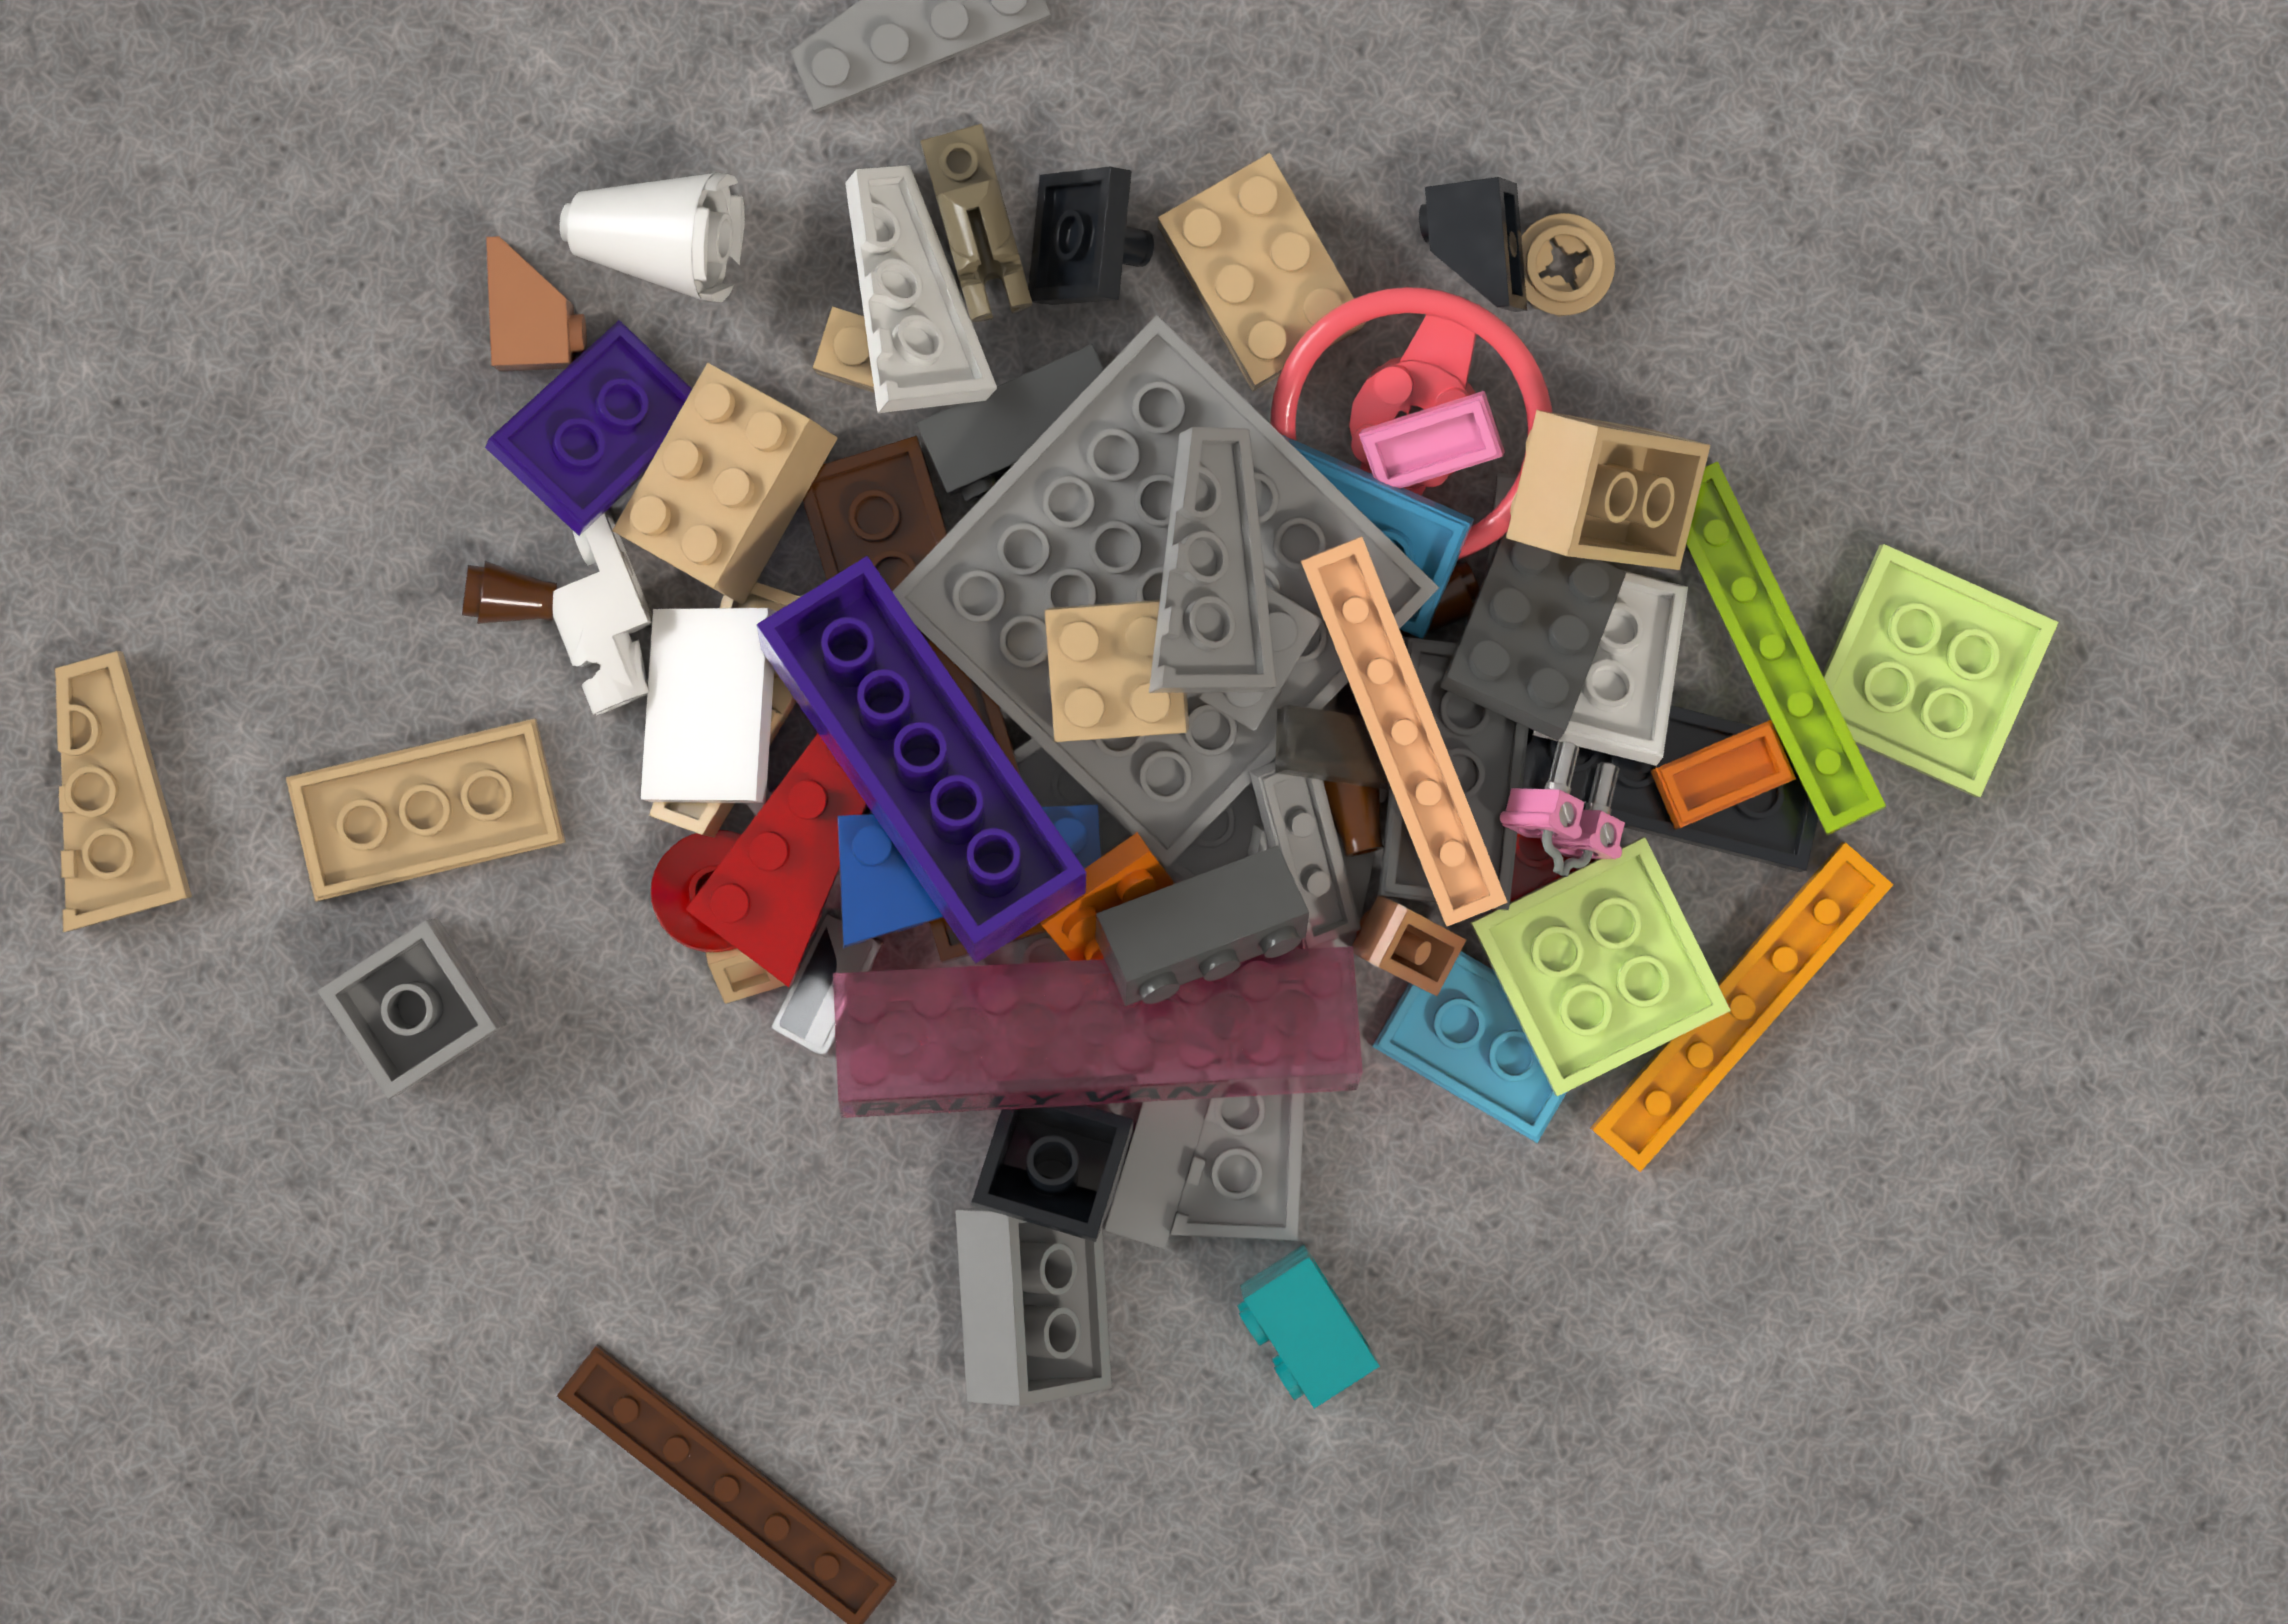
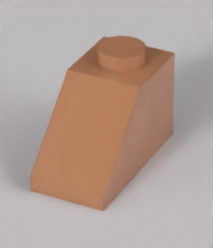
(528, 316)
(1407, 945)

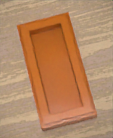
(1723, 774)

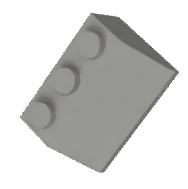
(1030, 1310)

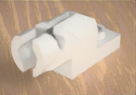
(599, 616)

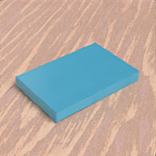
(1472, 1047)

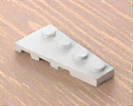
(912, 308)

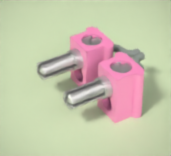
(1560, 816)

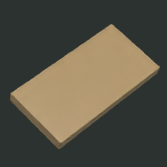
(425, 809)

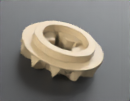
(1592, 276)

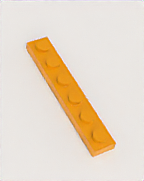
(1756, 993)

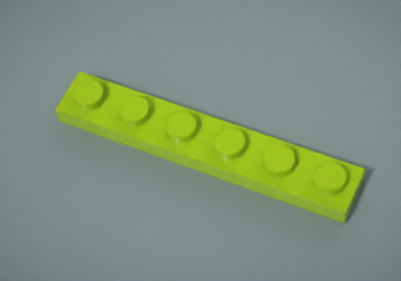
(1778, 658)

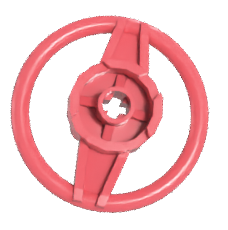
(1427, 375)

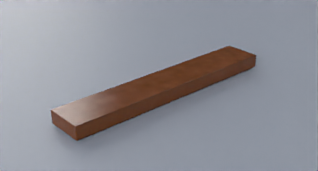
(727, 1487)

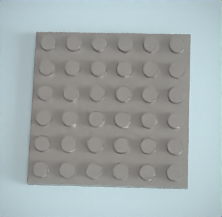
(1090, 526)

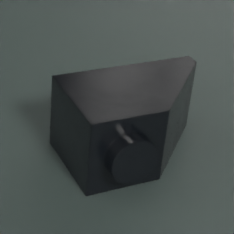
(1479, 236)

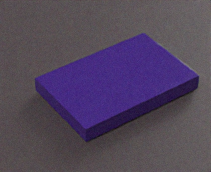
(593, 428)

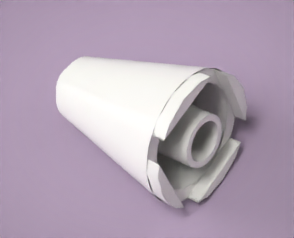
(661, 231)

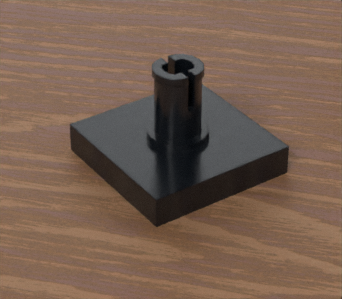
(1084, 237)

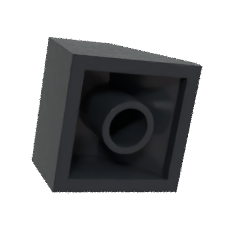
(1055, 1167)

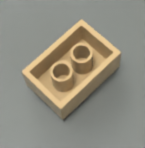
(1255, 266)
(725, 483)
(1607, 491)

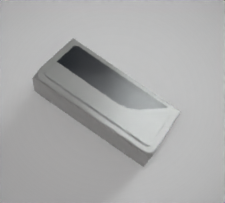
(809, 1005)

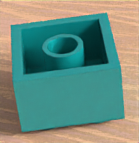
(1308, 1327)

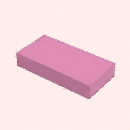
(1433, 442)

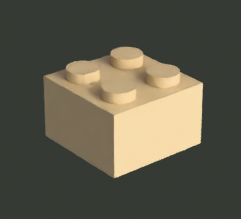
(1103, 673)

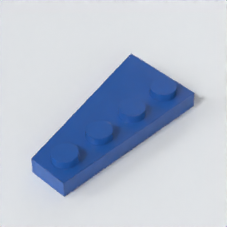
(884, 893)

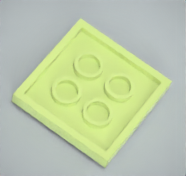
(1934, 669)
(1600, 967)

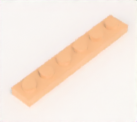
(1404, 731)

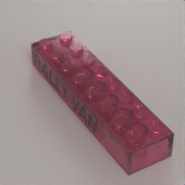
(1069, 1040)

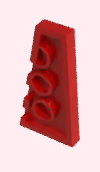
(782, 866)

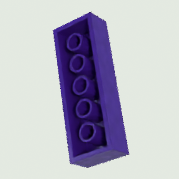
(922, 759)

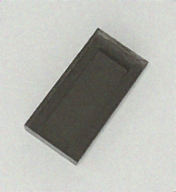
(1327, 747)

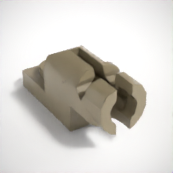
(975, 219)

